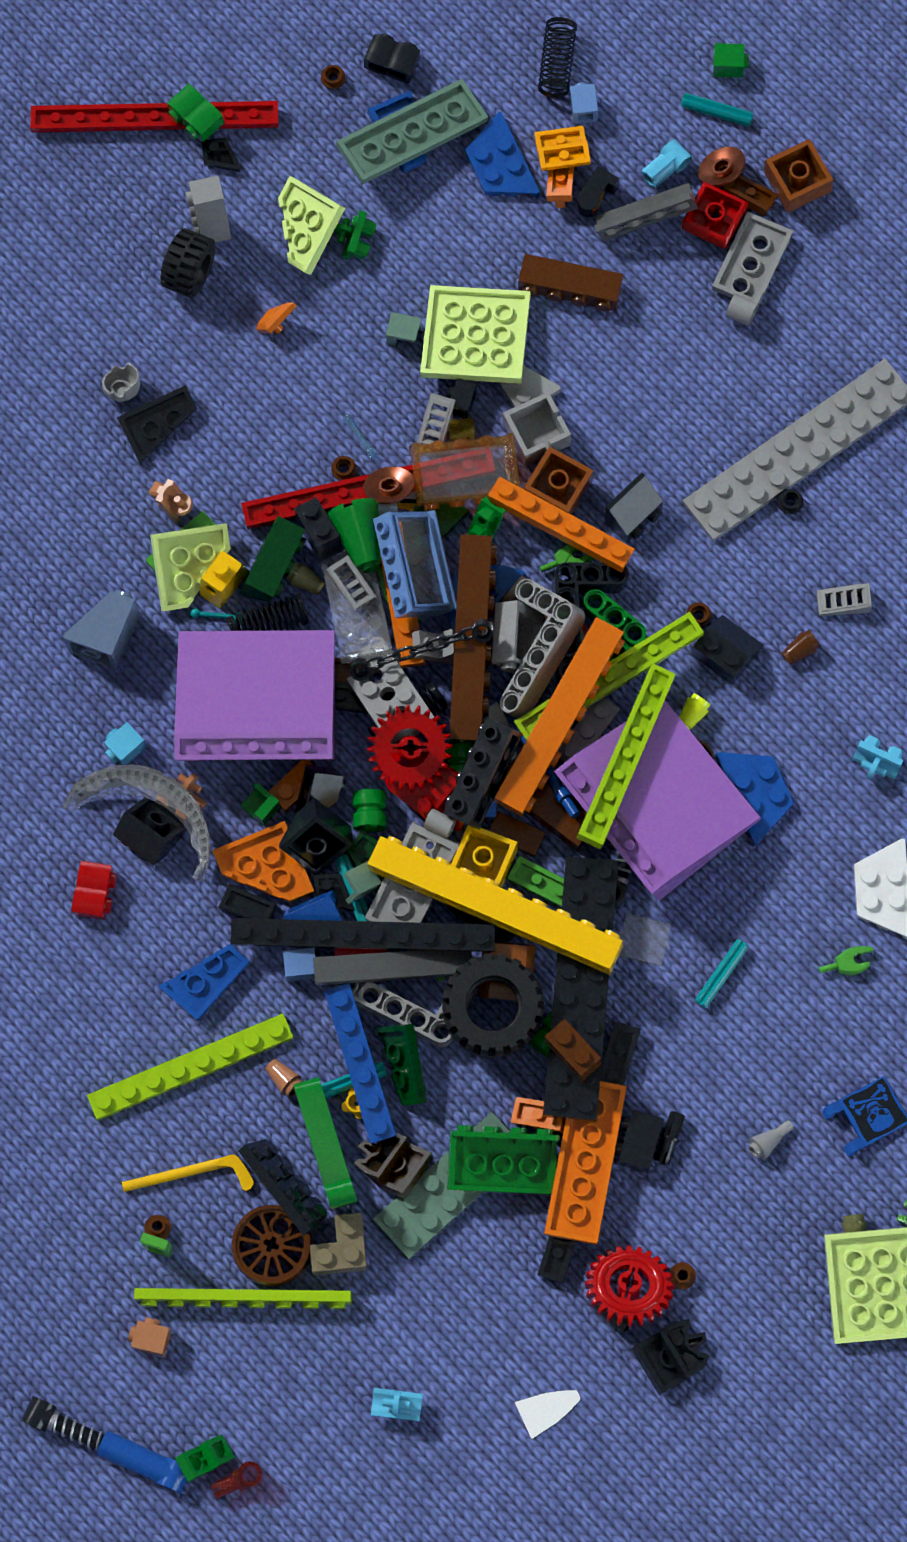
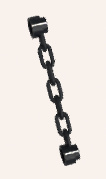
(477, 634)

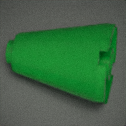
(358, 532)

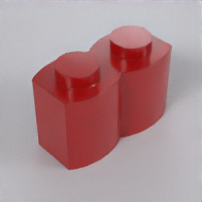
(93, 890)

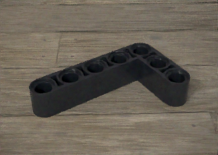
(579, 584)

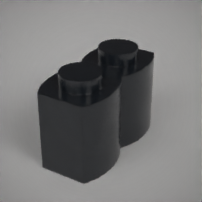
(392, 58)

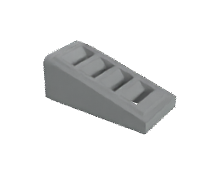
(442, 401)
(340, 566)
(843, 591)

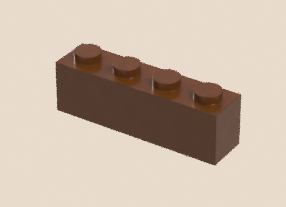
(570, 282)
(554, 815)

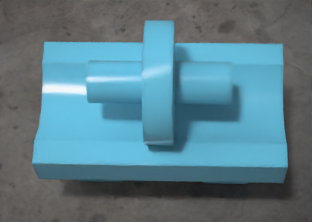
(877, 760)
(396, 1404)

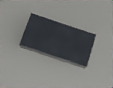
(246, 904)

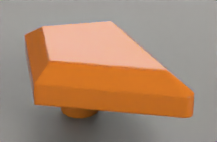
(274, 317)

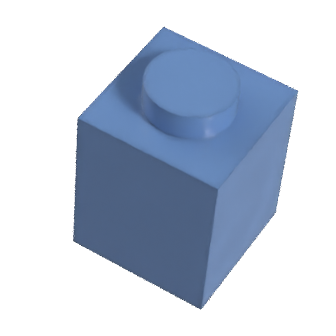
(583, 103)
(299, 964)

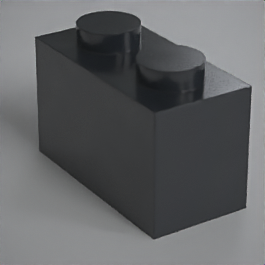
(319, 529)
(640, 1141)

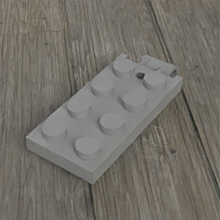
(399, 902)

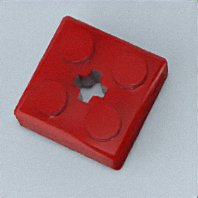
(711, 201)

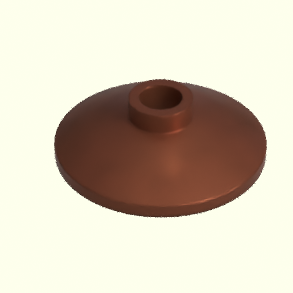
(722, 166)
(389, 485)

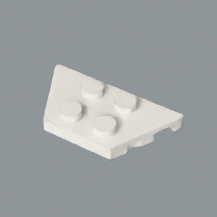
(882, 888)

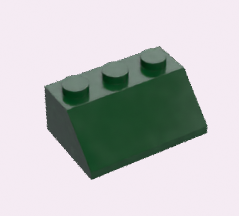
(273, 560)

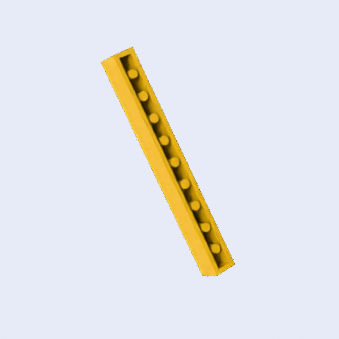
(496, 905)

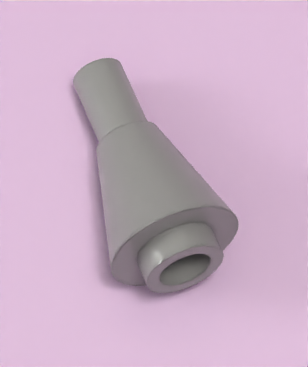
(764, 1143)

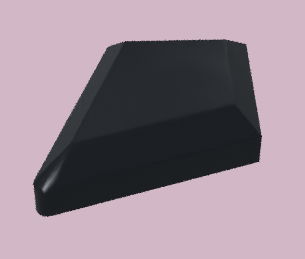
(219, 154)
(327, 882)

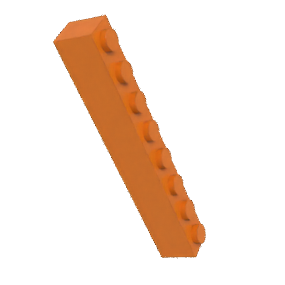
(559, 716)

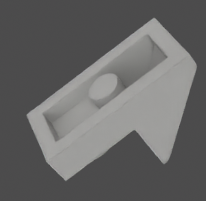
(443, 655)

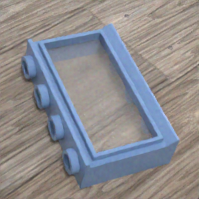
(415, 564)

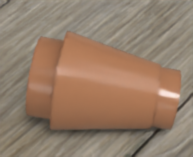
(283, 1077)

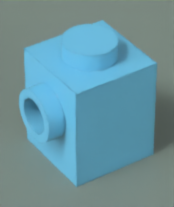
(123, 744)

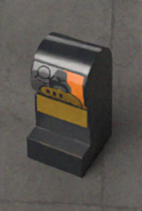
(595, 191)

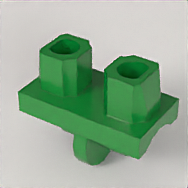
(353, 245)
(486, 519)

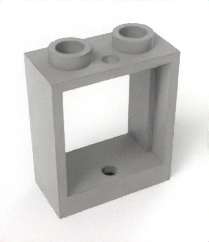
(514, 633)

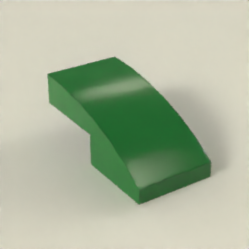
(205, 1458)

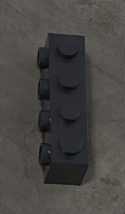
(482, 773)

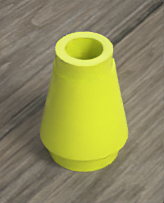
(694, 710)

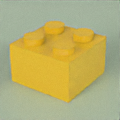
(485, 854)

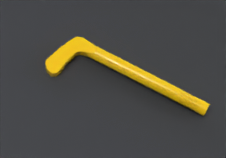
(230, 1161)

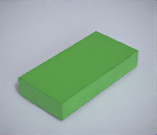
(156, 1245)

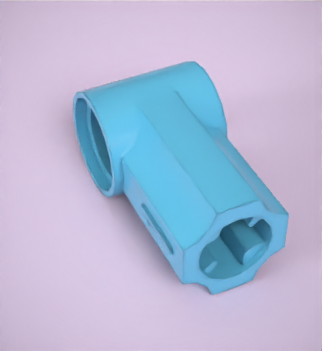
(670, 160)

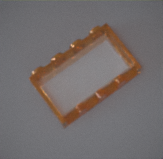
(461, 469)

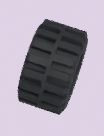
(187, 262)

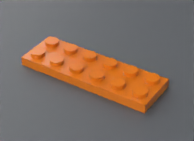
(585, 1170)

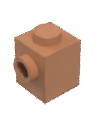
(150, 1337)

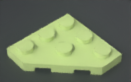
(307, 223)
(182, 560)

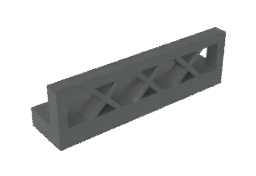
(645, 212)

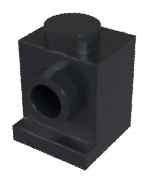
(464, 394)

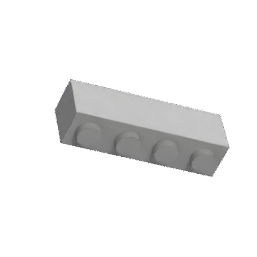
(208, 208)

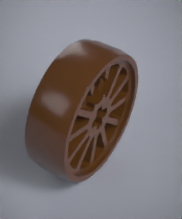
(269, 1236)

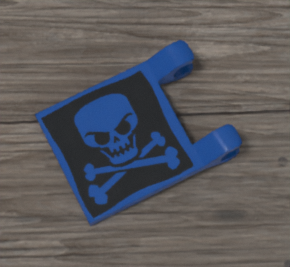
(871, 1112)

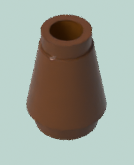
(801, 647)

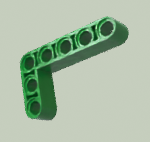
(611, 608)
(325, 1143)

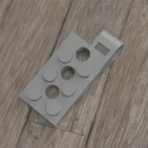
(745, 304)
(394, 681)

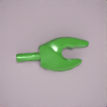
(565, 555)
(845, 961)

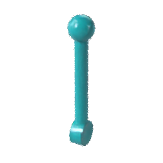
(195, 613)

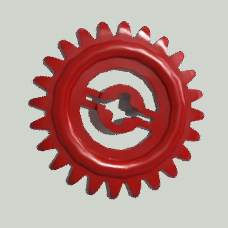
(434, 746)
(630, 1307)

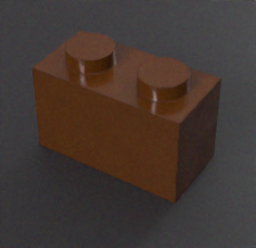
(573, 1050)

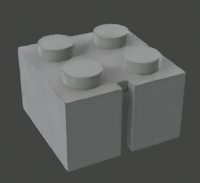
(536, 429)

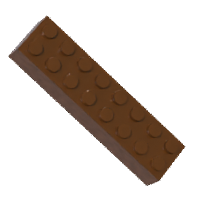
(472, 657)

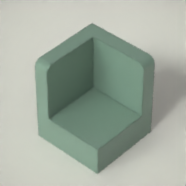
(402, 328)
(361, 881)

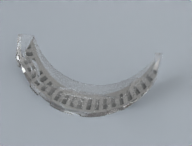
(152, 785)

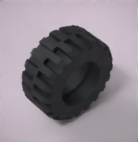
(502, 970)

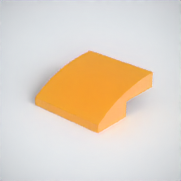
(562, 148)

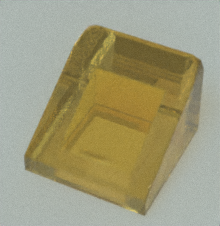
(462, 429)

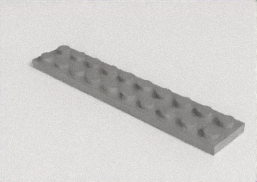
(798, 450)

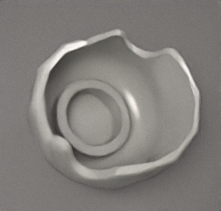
(121, 383)

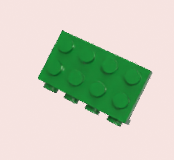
(502, 1160)

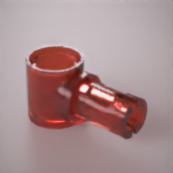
(236, 1481)

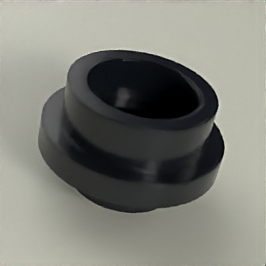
(790, 494)

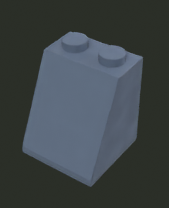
(104, 630)

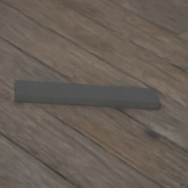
(387, 966)

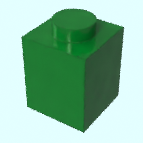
(729, 60)

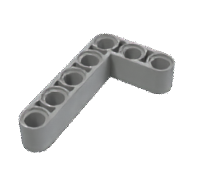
(542, 647)
(408, 1011)

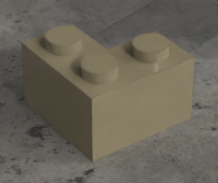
(344, 1255)

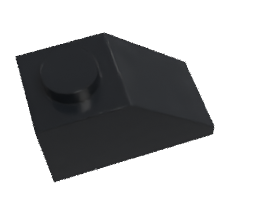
(320, 783)

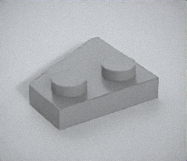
(531, 387)

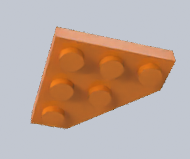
(264, 866)

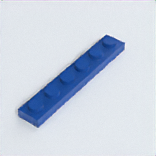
(360, 1063)

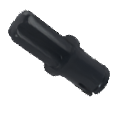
(669, 1137)

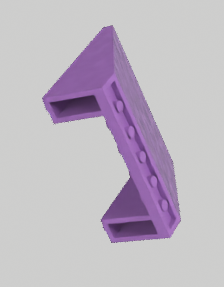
(255, 695)
(675, 807)

